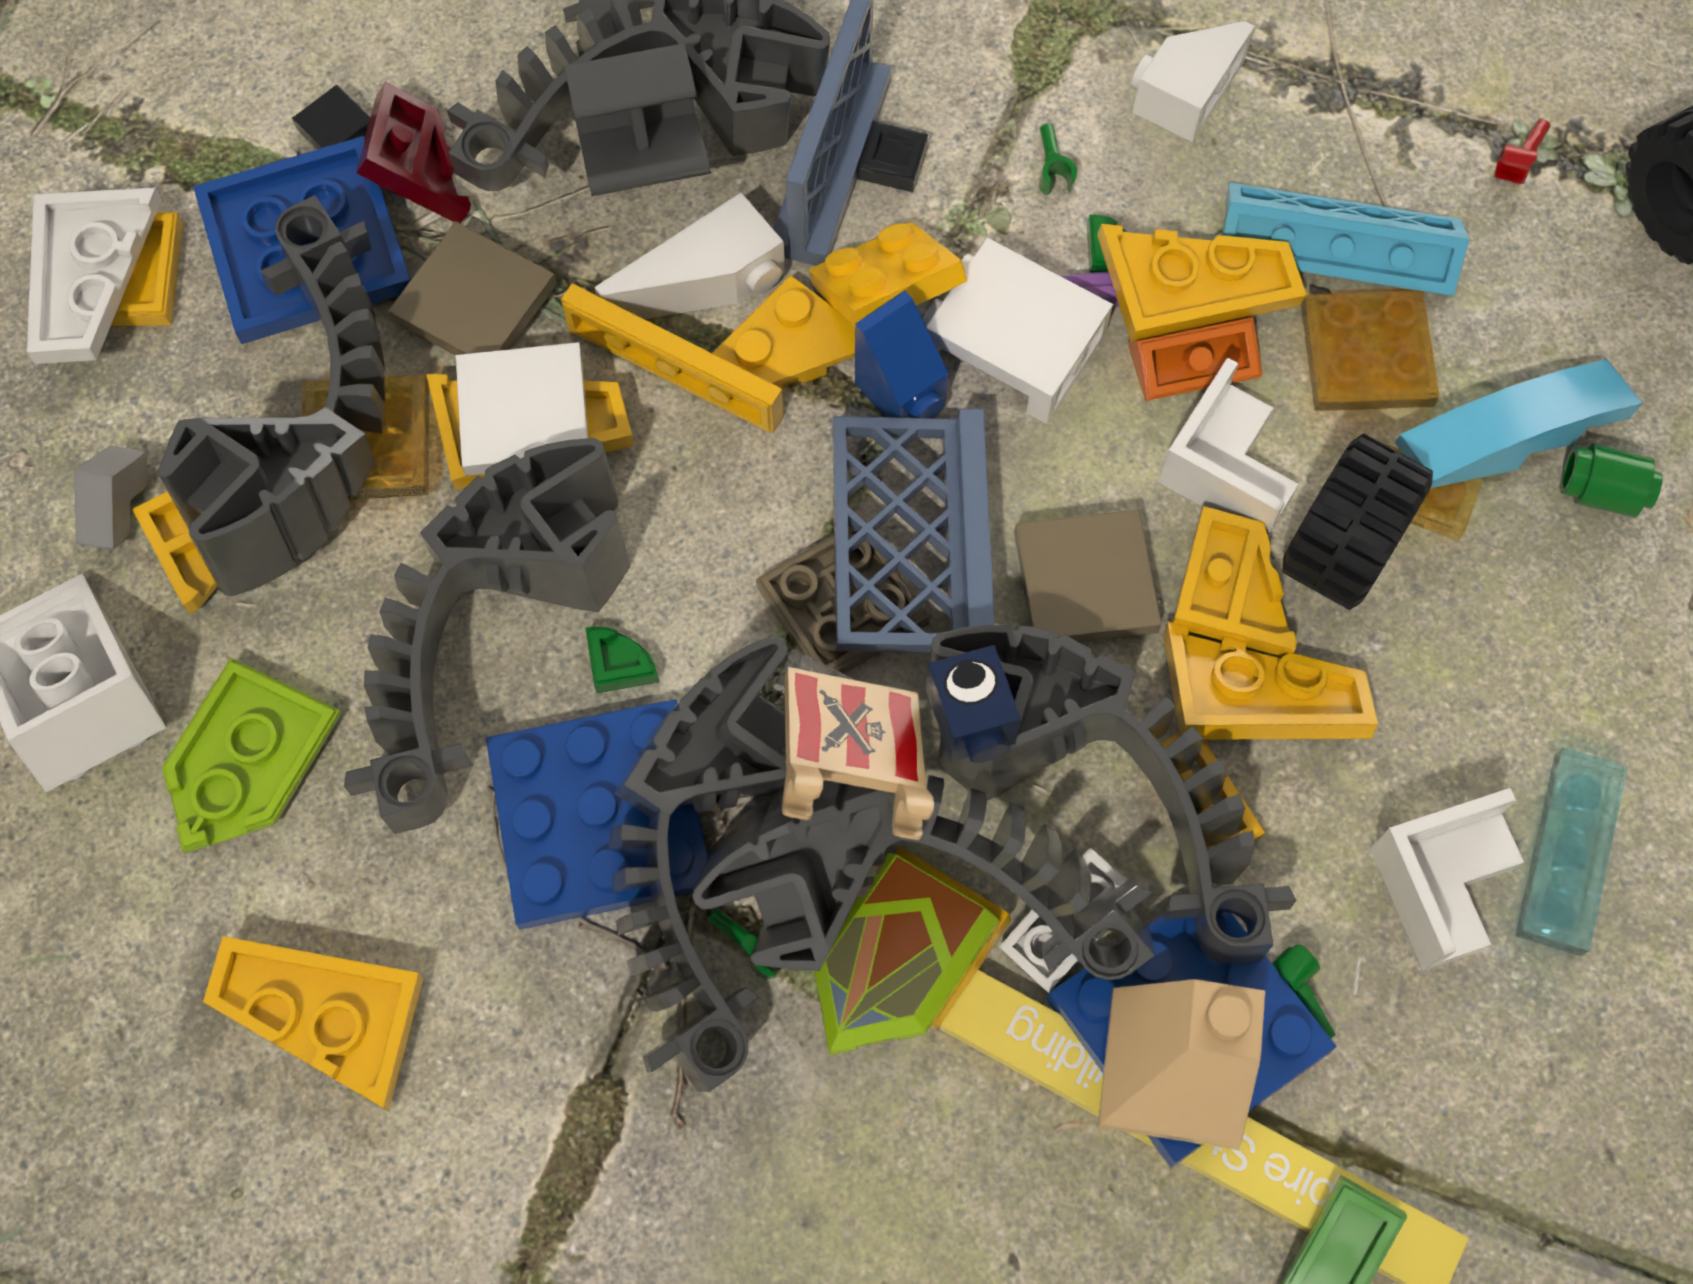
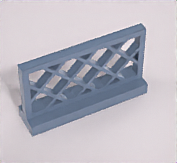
(833, 141)
(965, 517)

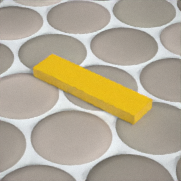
(673, 358)

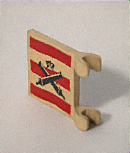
(857, 738)

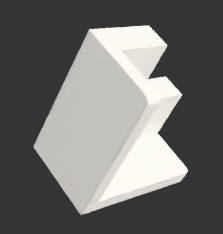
(1211, 458)
(1432, 863)

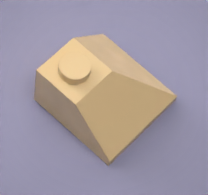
(1182, 1061)

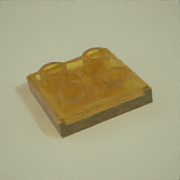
(1369, 351)

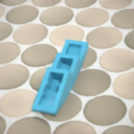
(1523, 419)

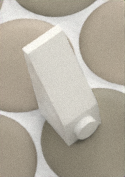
(702, 266)

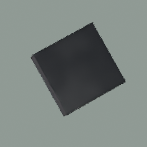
(332, 119)
(893, 156)

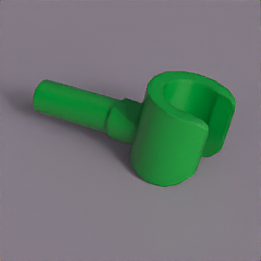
(1054, 161)
(740, 936)
(1297, 968)

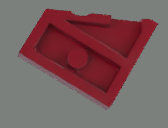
(409, 153)

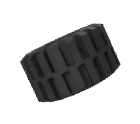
(1663, 183)
(1356, 521)

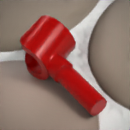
(1516, 161)

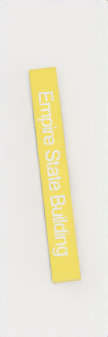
(1263, 1170)

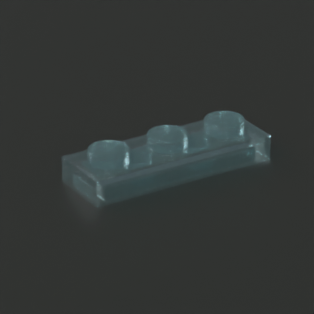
(1571, 852)

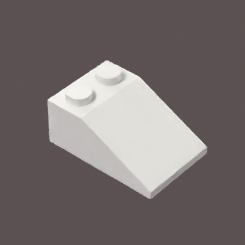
(69, 686)

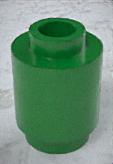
(1611, 480)

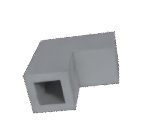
(104, 495)

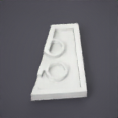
(81, 267)

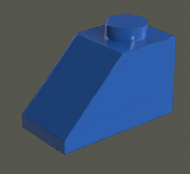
(899, 362)

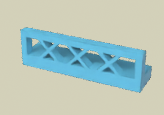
(1352, 237)

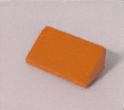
(1193, 357)

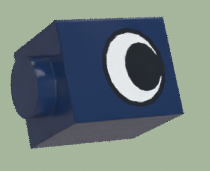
(973, 705)

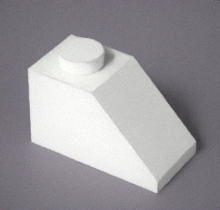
(1189, 77)

